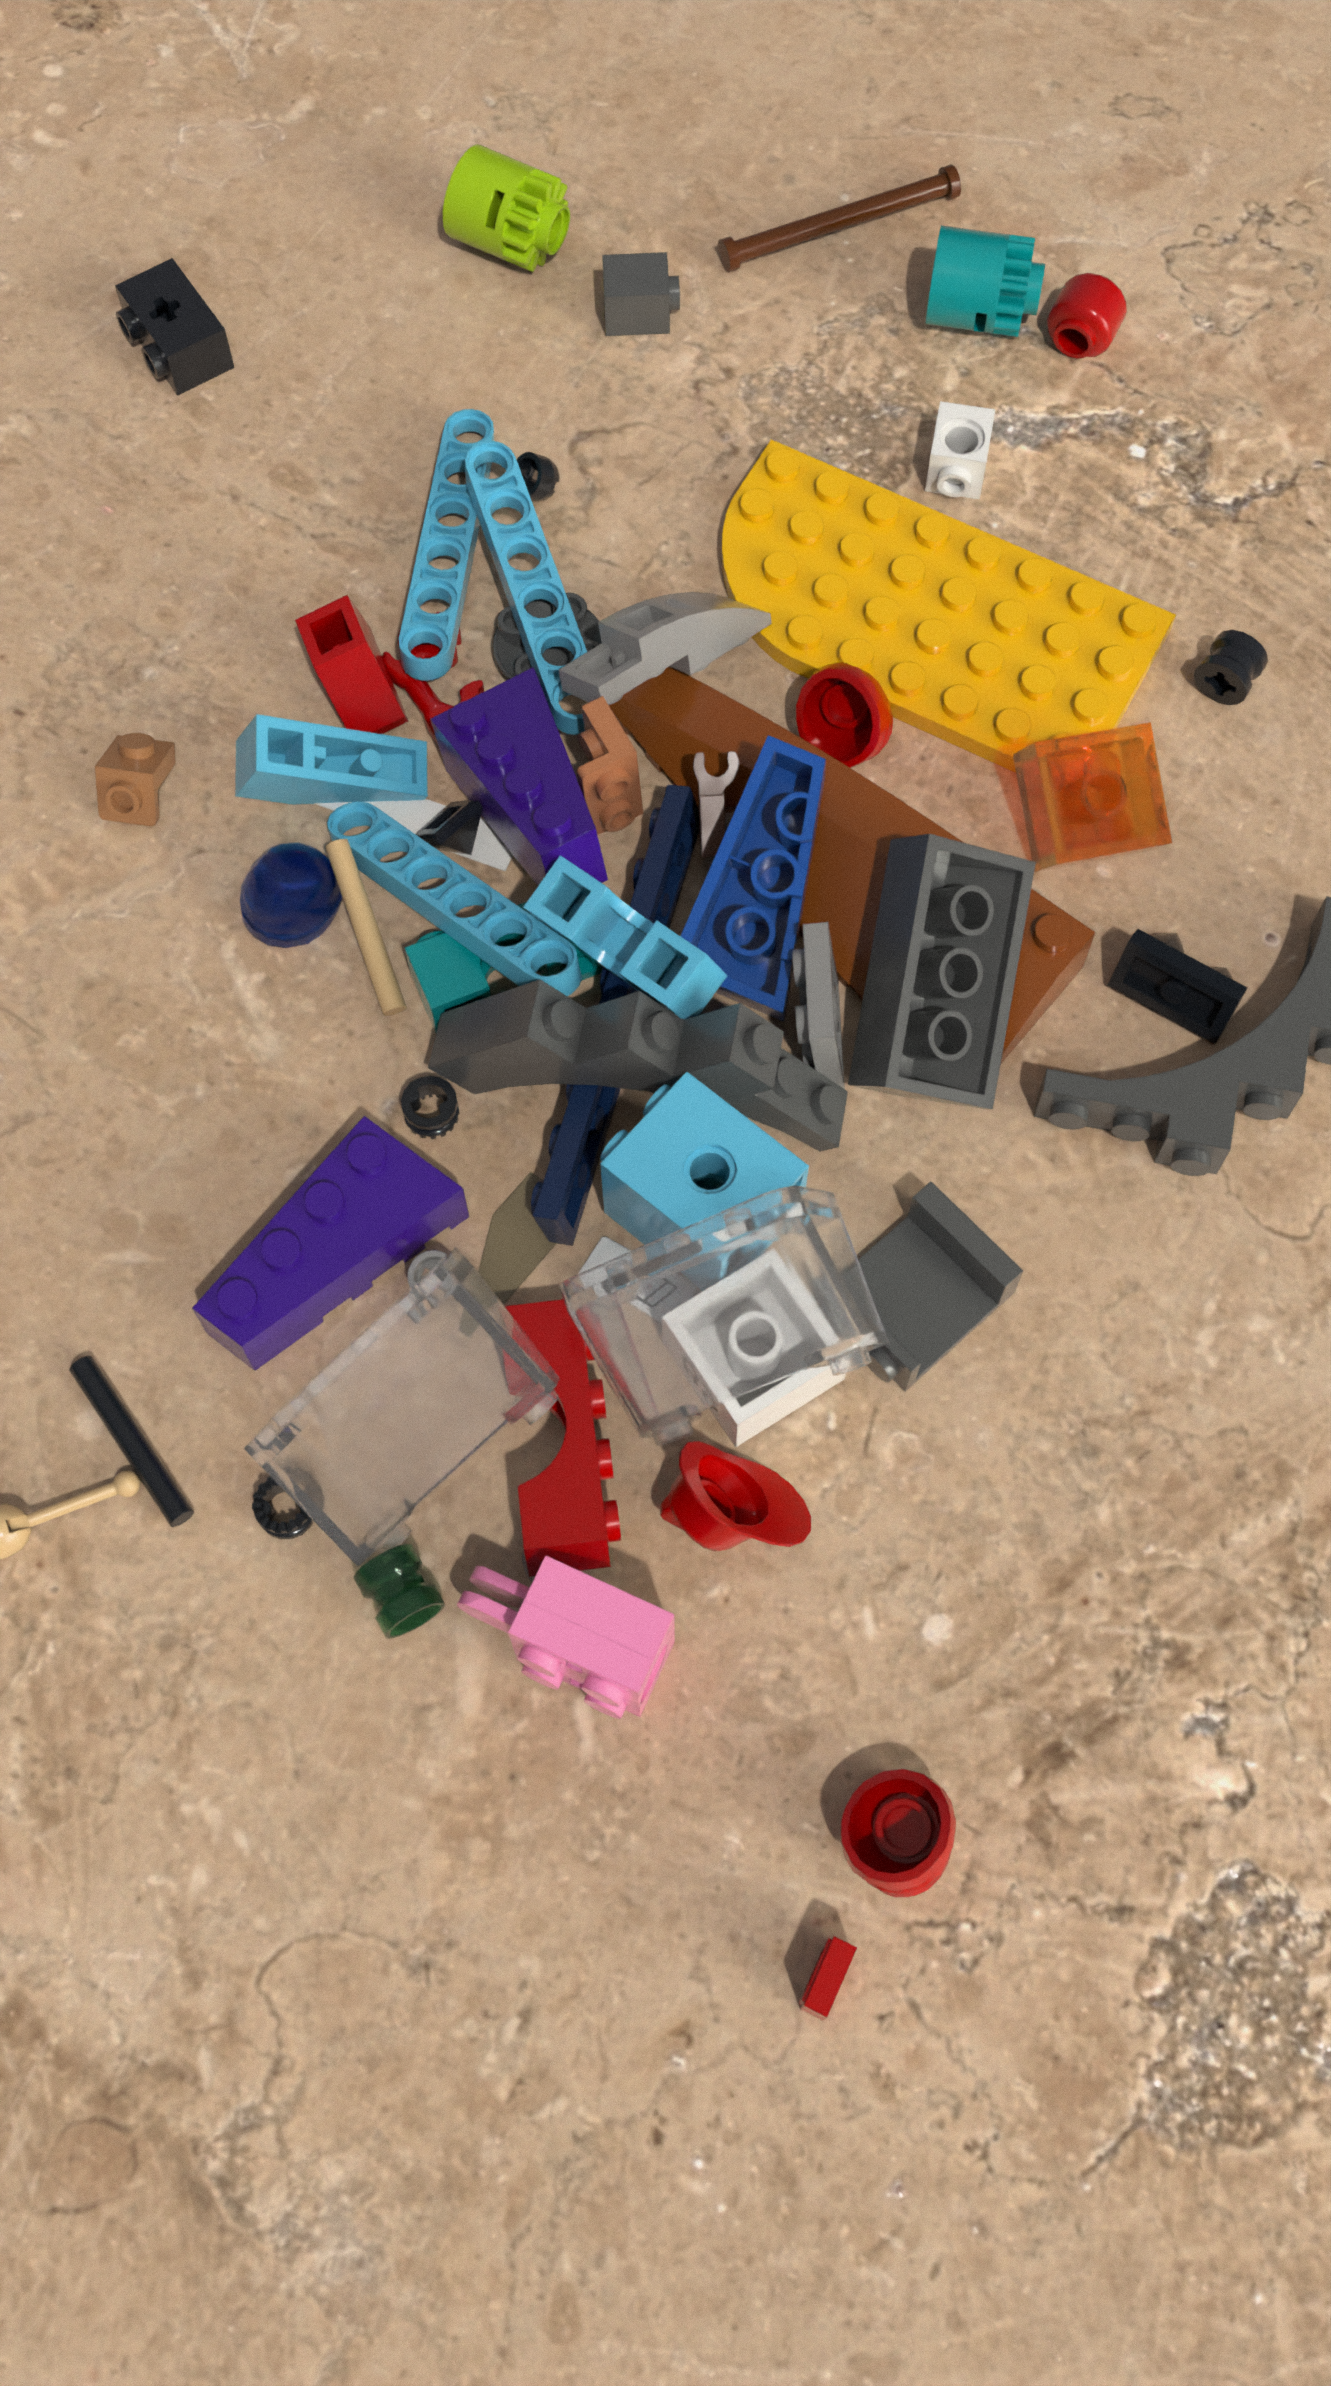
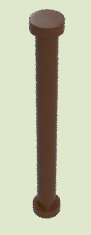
(944, 184)

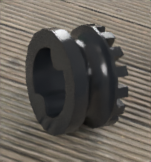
(448, 1109)
(265, 1514)

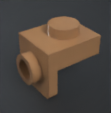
(130, 778)

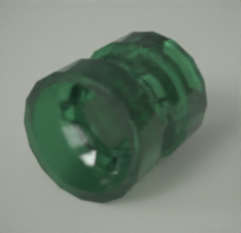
(399, 1591)

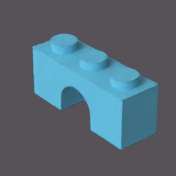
(624, 941)

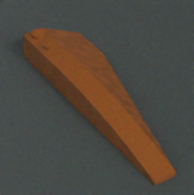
(857, 819)

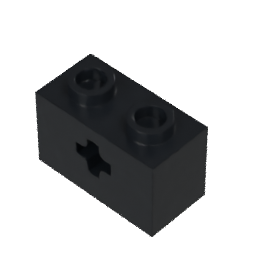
(173, 326)

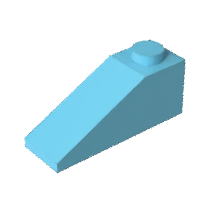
(326, 764)

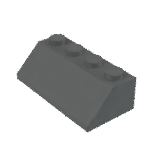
(941, 971)

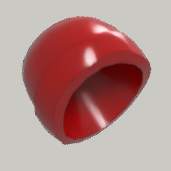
(844, 713)
(898, 1832)

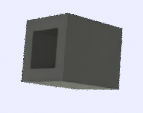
(638, 294)

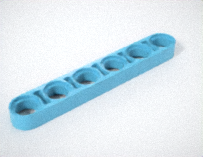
(443, 540)
(525, 586)
(458, 891)

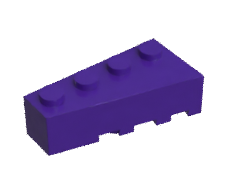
(515, 764)
(329, 1242)

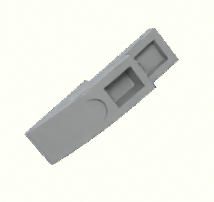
(659, 633)

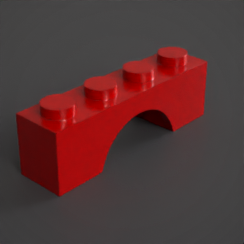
(564, 1503)

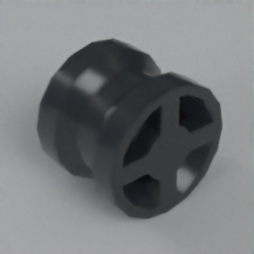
(1230, 667)

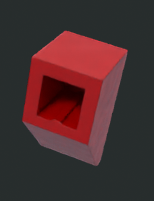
(351, 667)

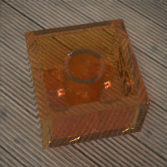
(1092, 796)

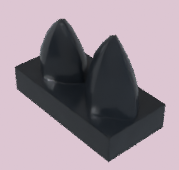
(1176, 985)

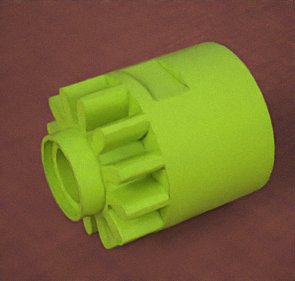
(505, 208)

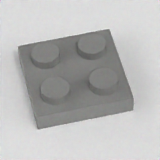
(819, 1008)

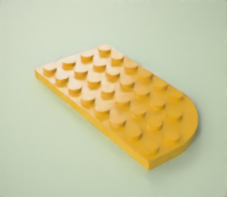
(944, 616)

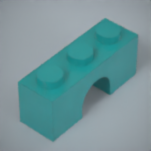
(453, 976)

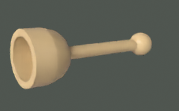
(16, 1524)

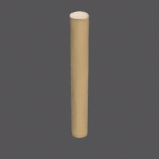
(365, 927)

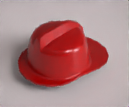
(732, 1499)

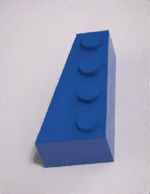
(759, 879)

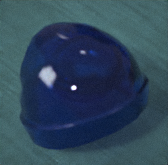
(289, 895)

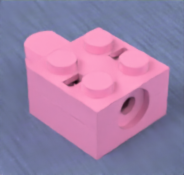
(578, 1633)

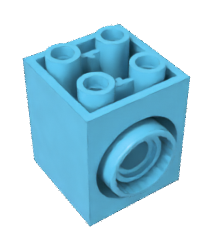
(689, 1162)

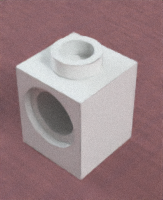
(959, 450)

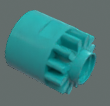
(983, 281)

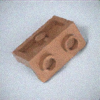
(612, 774)

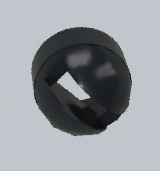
(547, 475)

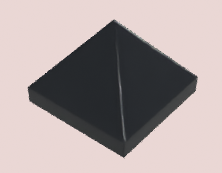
(454, 827)

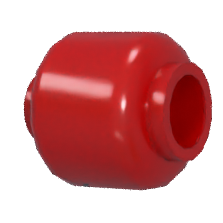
(1086, 315)

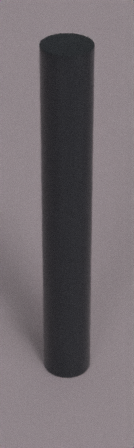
(131, 1441)

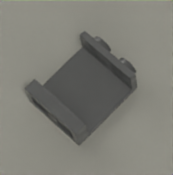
(932, 1285)

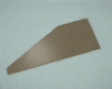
(513, 1242)

